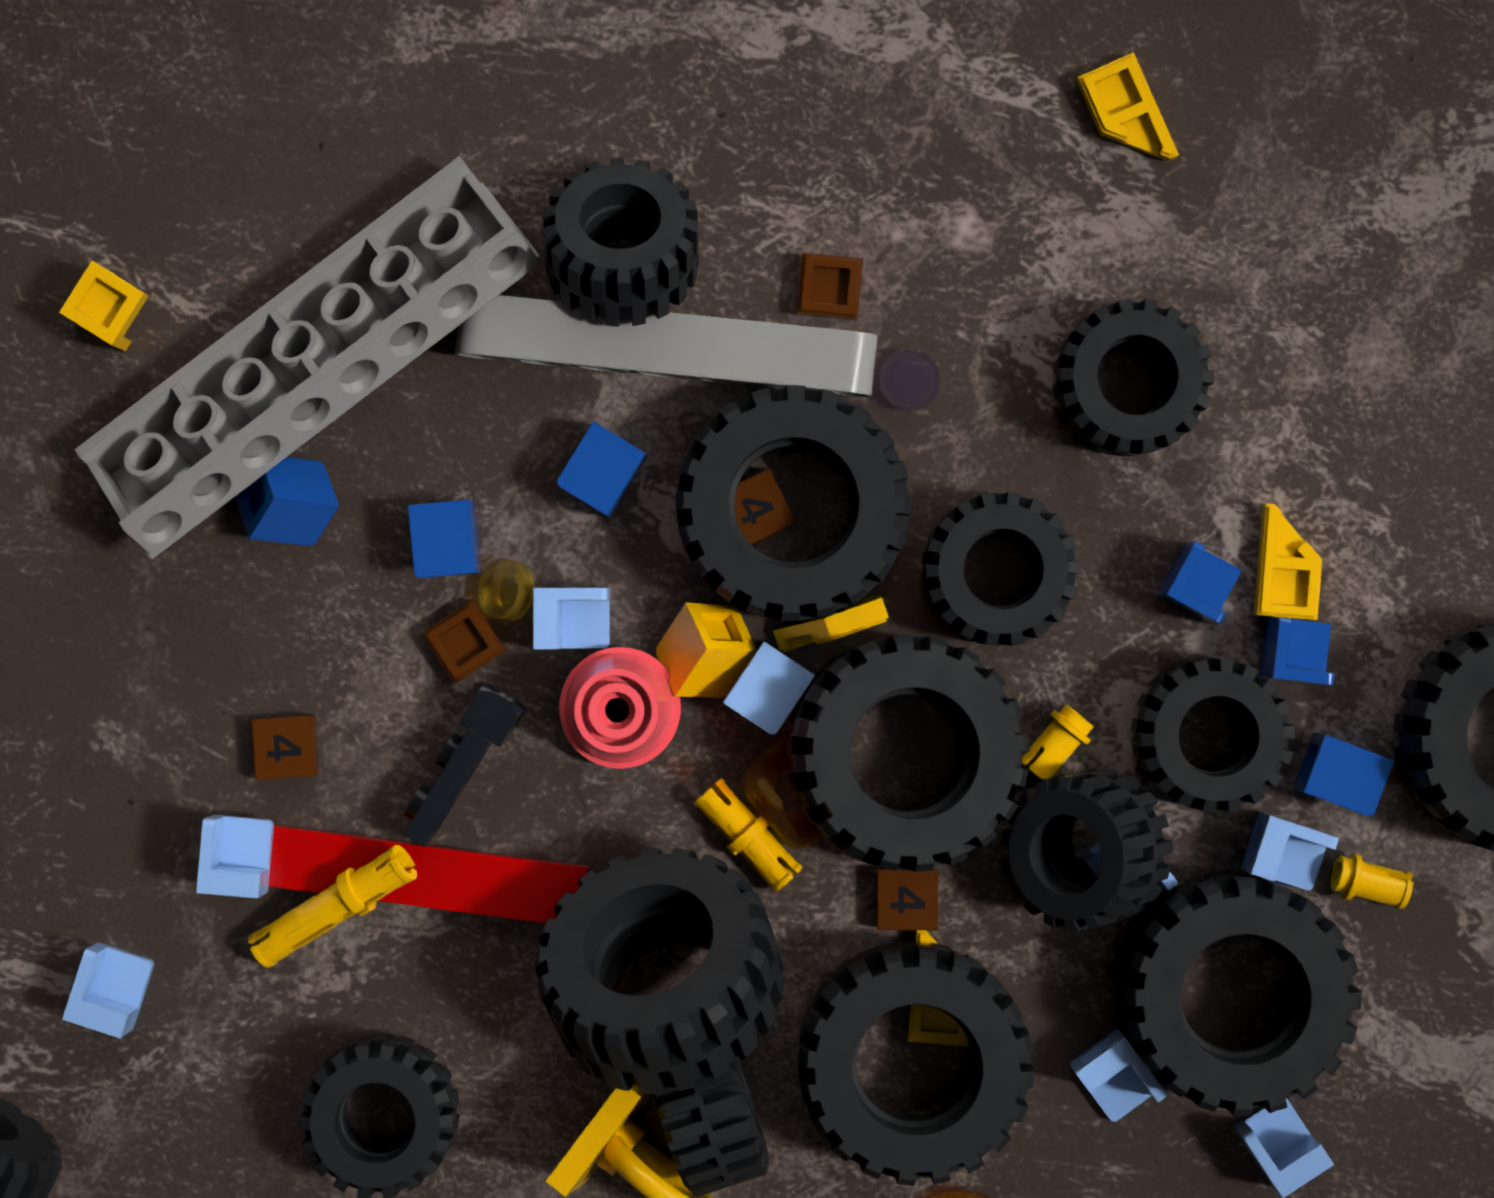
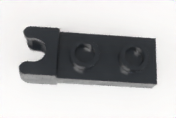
(490, 720)

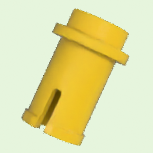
(1057, 742)
(1371, 881)

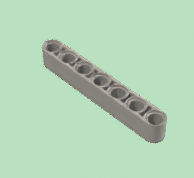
(672, 347)

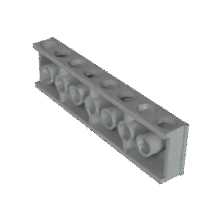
(307, 356)

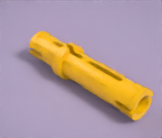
(350, 895)

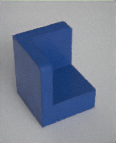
(601, 469)
(289, 503)
(444, 538)
(1199, 582)
(1296, 650)
(1343, 774)

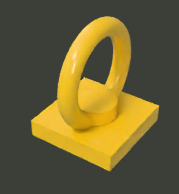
(618, 1146)

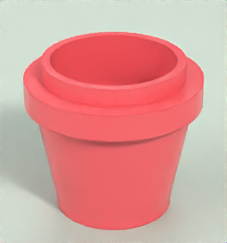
(645, 688)

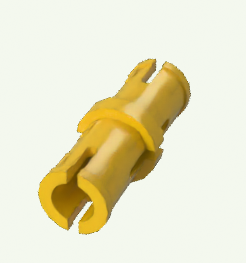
(748, 835)

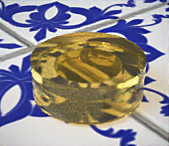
(506, 589)

